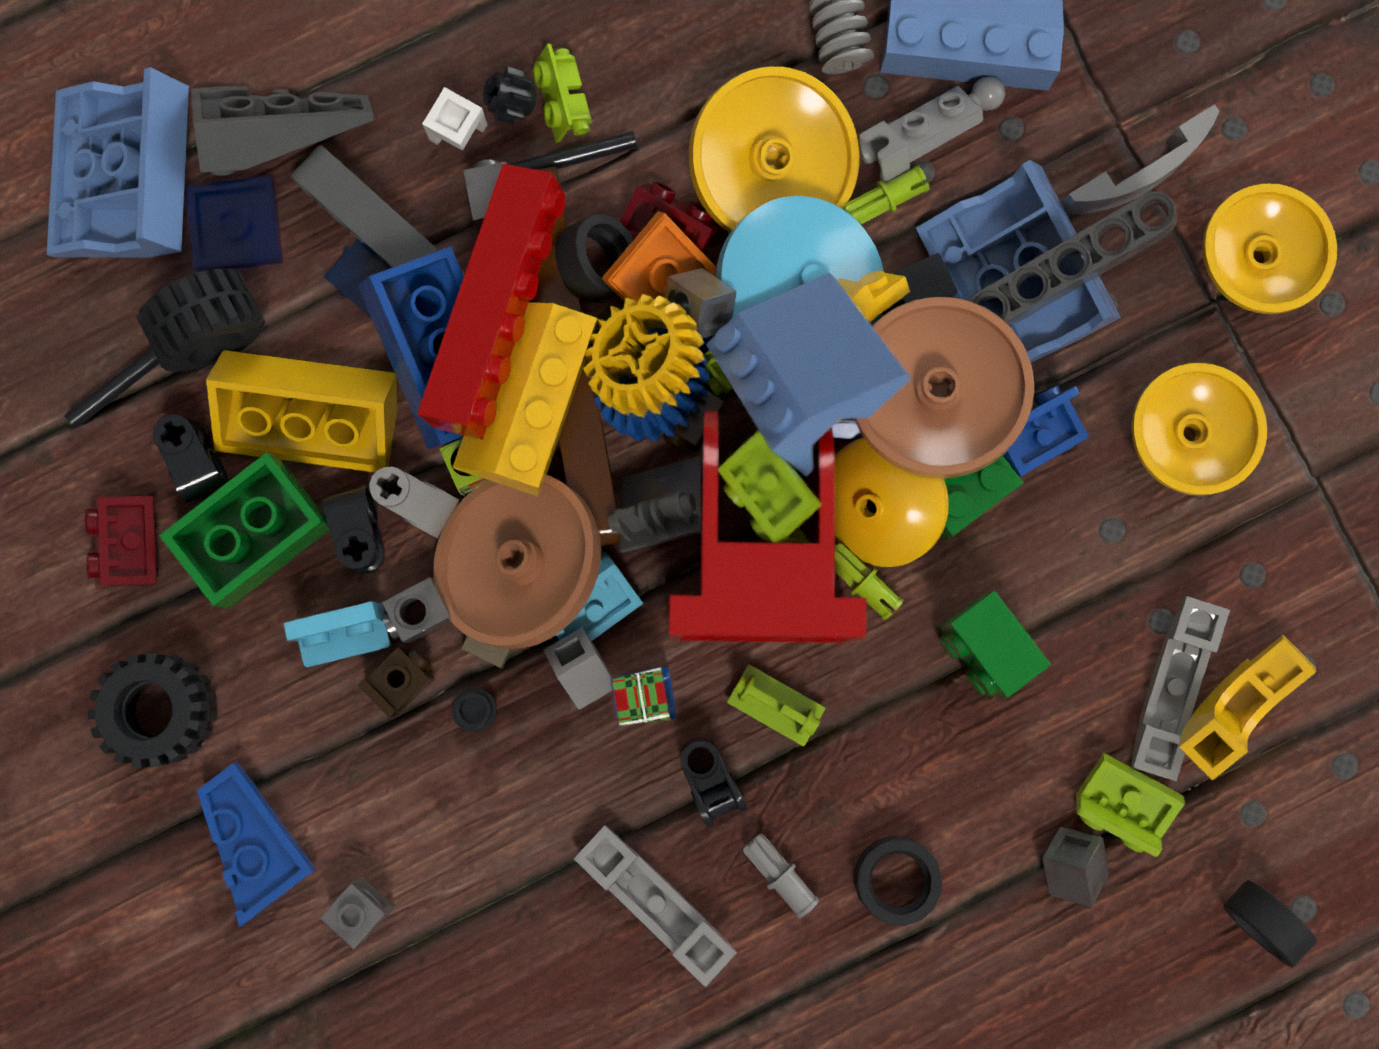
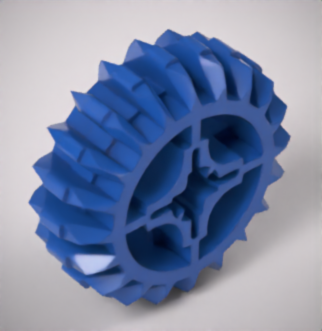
(654, 424)

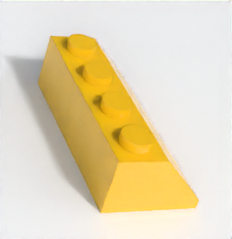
(532, 400)
(302, 411)

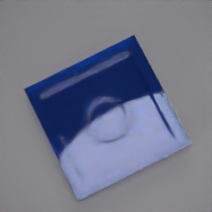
(234, 224)

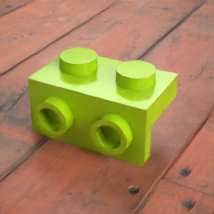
(1127, 805)

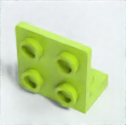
(769, 491)

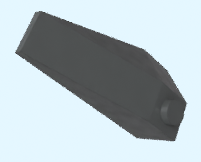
(247, 129)

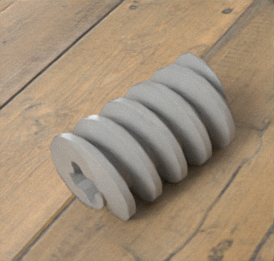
(839, 36)

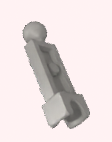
(928, 126)

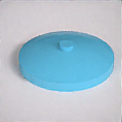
(791, 245)

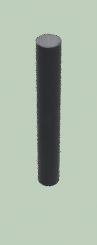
(581, 153)
(112, 389)

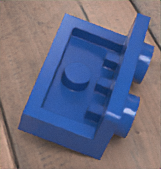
(1048, 431)

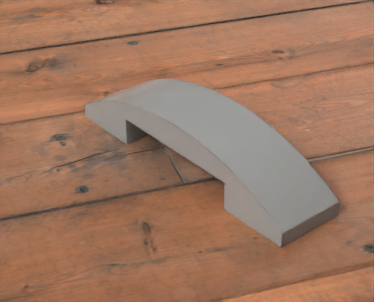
(1103, 194)
(1175, 686)
(656, 904)

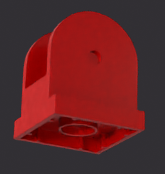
(768, 587)

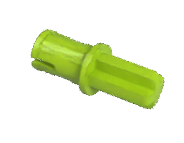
(887, 195)
(864, 581)

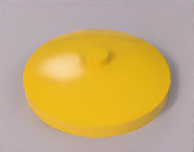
(769, 140)

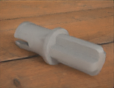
(780, 875)

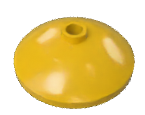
(1288, 232)
(1226, 425)
(908, 508)

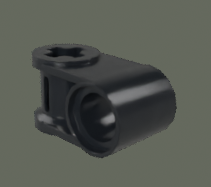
(193, 464)
(354, 521)
(711, 784)

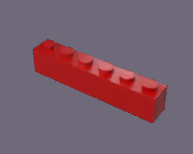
(492, 302)

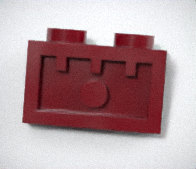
(656, 197)
(121, 541)

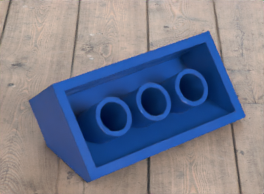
(411, 317)

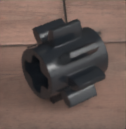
(509, 95)

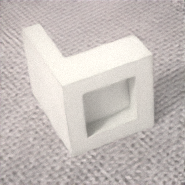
(453, 119)

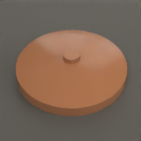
(964, 394)
(517, 563)

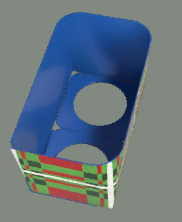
(644, 696)

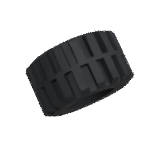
(199, 319)
(117, 704)

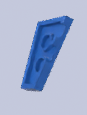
(252, 841)

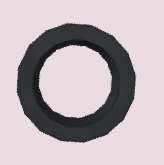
(572, 256)
(932, 881)
(1270, 923)

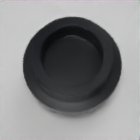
(474, 710)

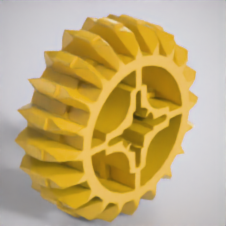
(657, 360)

